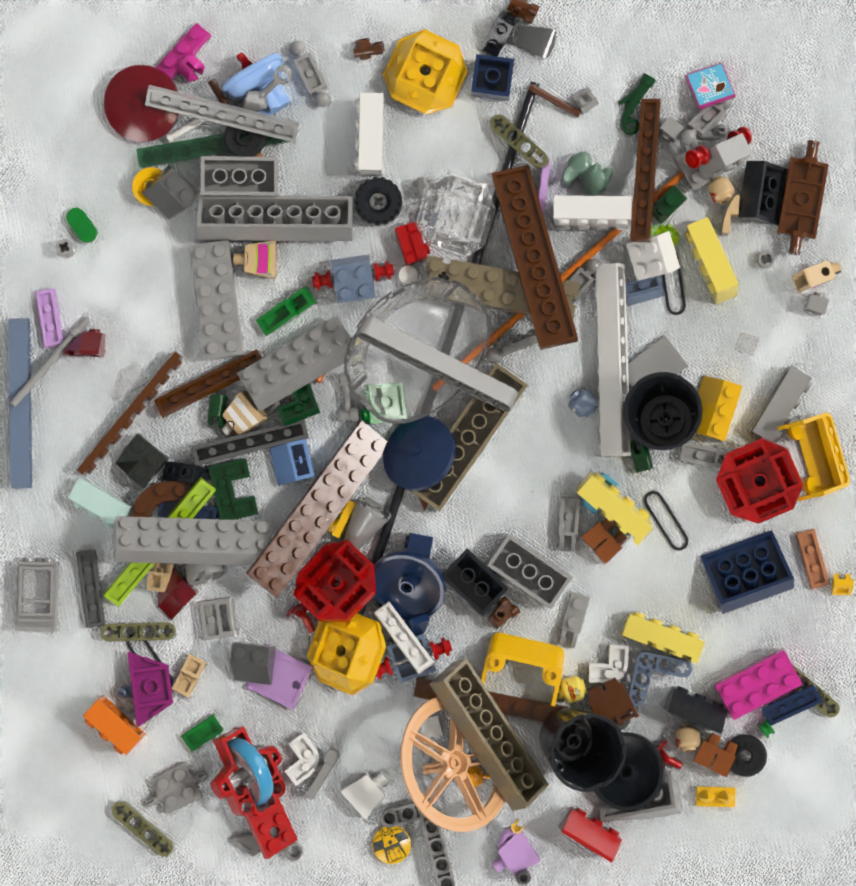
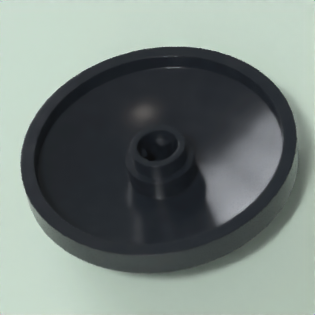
(639, 778)

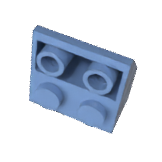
(292, 462)

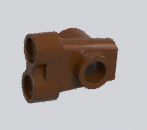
(523, 9)
(364, 49)
(505, 610)

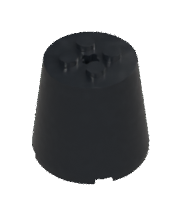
(660, 396)
(593, 753)

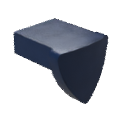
(418, 624)

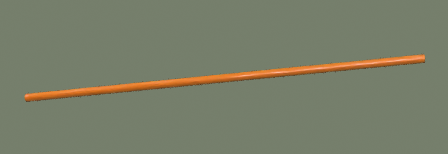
(583, 259)

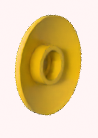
(140, 182)

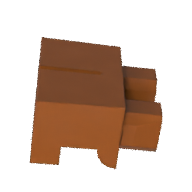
(610, 546)
(724, 758)

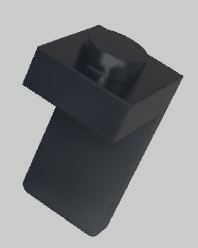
(499, 33)
(184, 472)

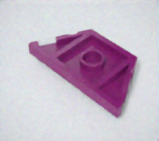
(149, 687)

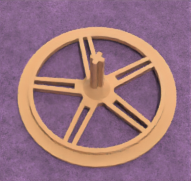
(450, 765)

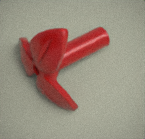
(301, 612)
(667, 759)

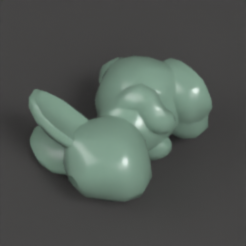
(593, 177)

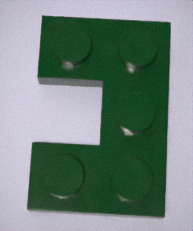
(302, 408)
(222, 478)

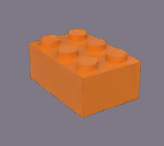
(114, 725)

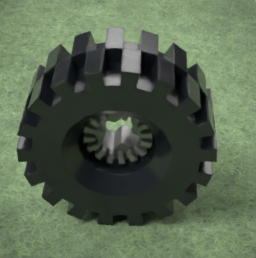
(378, 189)

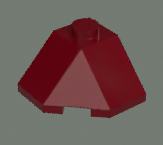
(87, 345)
(176, 595)

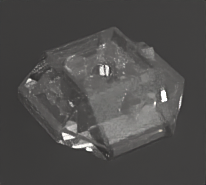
(473, 211)

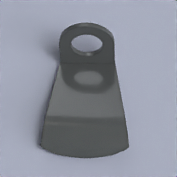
(534, 39)

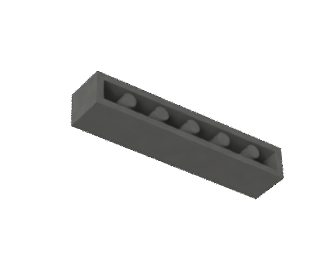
(249, 442)

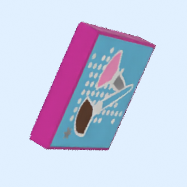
(710, 86)

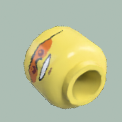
(572, 689)

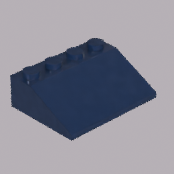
(747, 572)

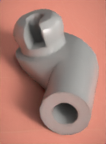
(717, 132)

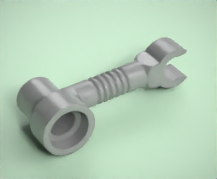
(349, 413)

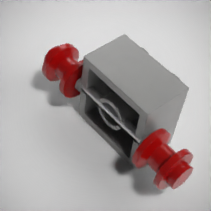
(723, 155)

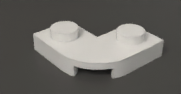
(616, 665)
(307, 762)

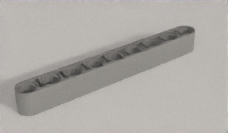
(437, 363)

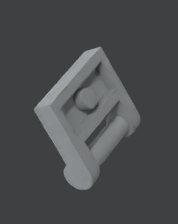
(212, 619)

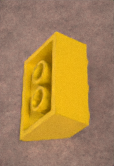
(718, 406)

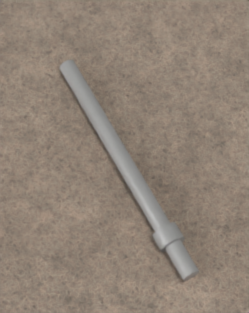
(73, 334)

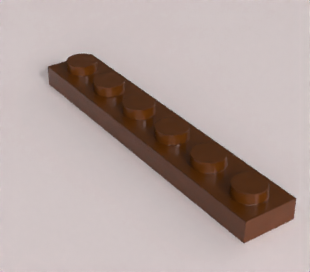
(204, 385)

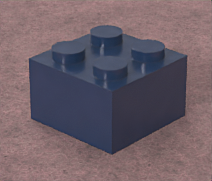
(492, 77)

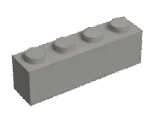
(781, 404)

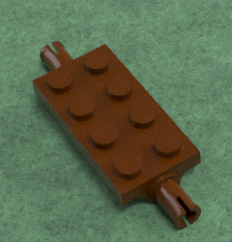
(803, 197)

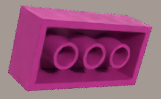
(758, 683)

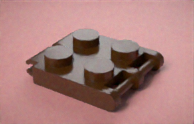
(612, 701)

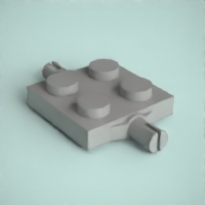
(176, 788)

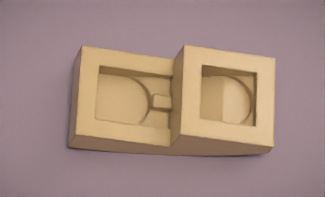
(732, 211)
(159, 577)
(188, 676)

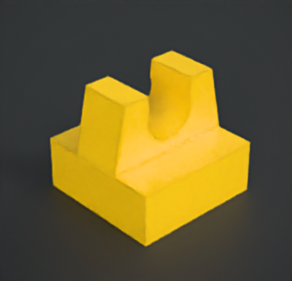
(842, 586)

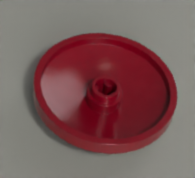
(126, 104)

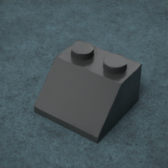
(170, 192)
(252, 662)

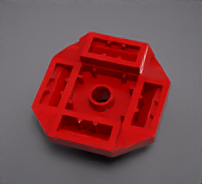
(747, 497)
(319, 578)

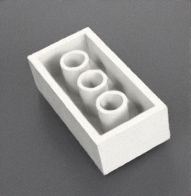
(371, 131)
(593, 211)

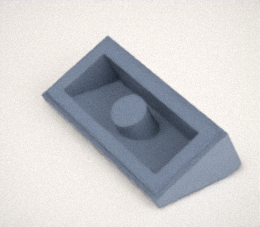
(643, 290)

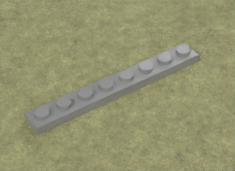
(222, 113)

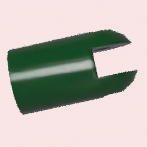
(216, 408)
(641, 458)

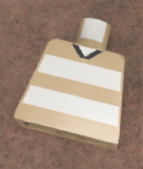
(242, 415)

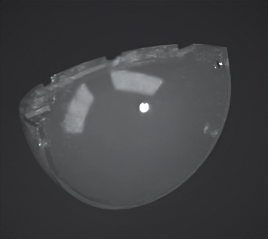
(435, 313)

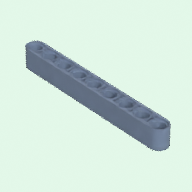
(20, 416)

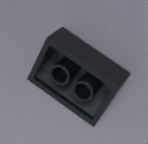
(762, 192)
(474, 582)
(696, 709)

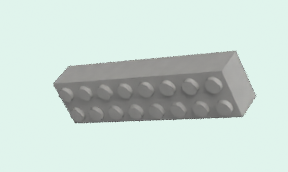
(275, 218)
(189, 540)

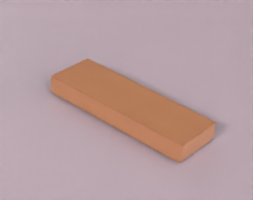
(812, 559)

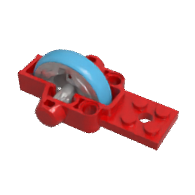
(249, 780)

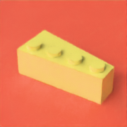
(712, 260)
(615, 506)
(662, 637)

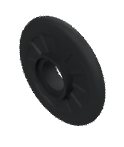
(242, 149)
(758, 755)

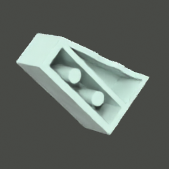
(98, 502)

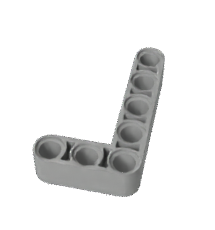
(430, 837)

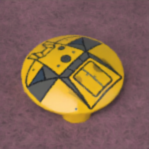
(391, 844)

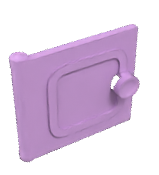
(285, 673)

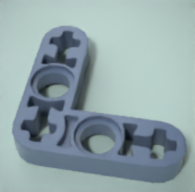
(647, 670)

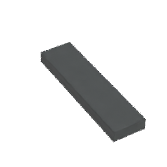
(91, 588)

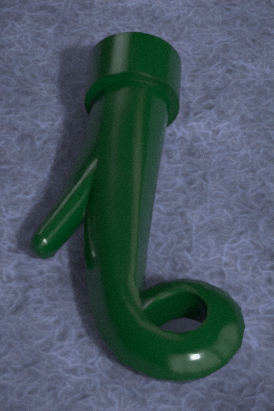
(633, 99)

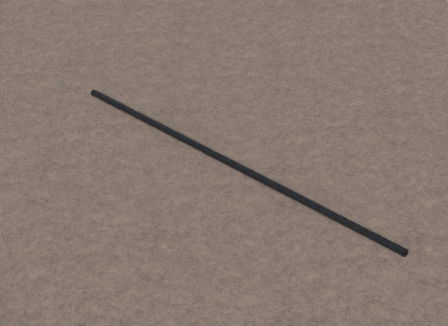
(476, 259)

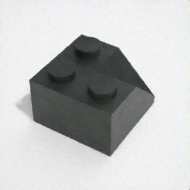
(141, 460)

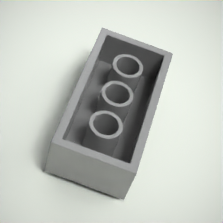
(239, 176)
(529, 571)

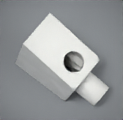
(365, 793)

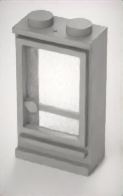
(37, 595)

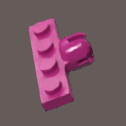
(182, 57)

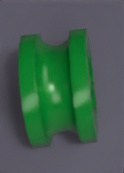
(765, 728)

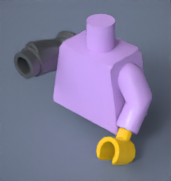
(515, 853)

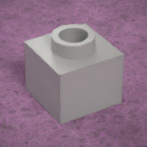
(670, 129)
(816, 303)

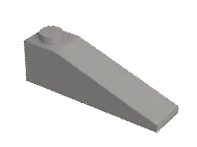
(663, 805)

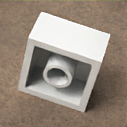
(653, 257)

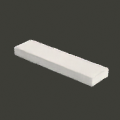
(403, 637)

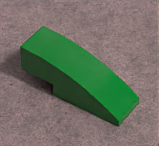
(286, 311)

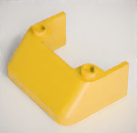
(821, 454)
(527, 651)

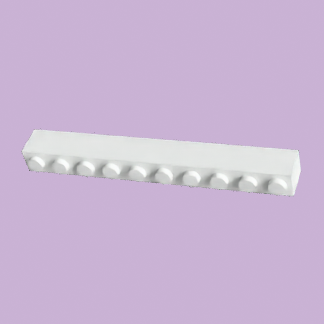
(613, 358)

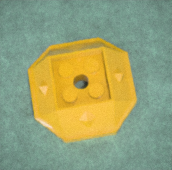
(429, 92)
(362, 657)

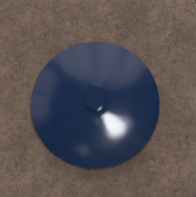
(419, 454)
(409, 584)

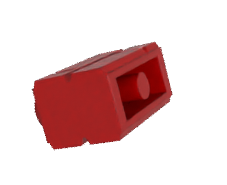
(411, 244)

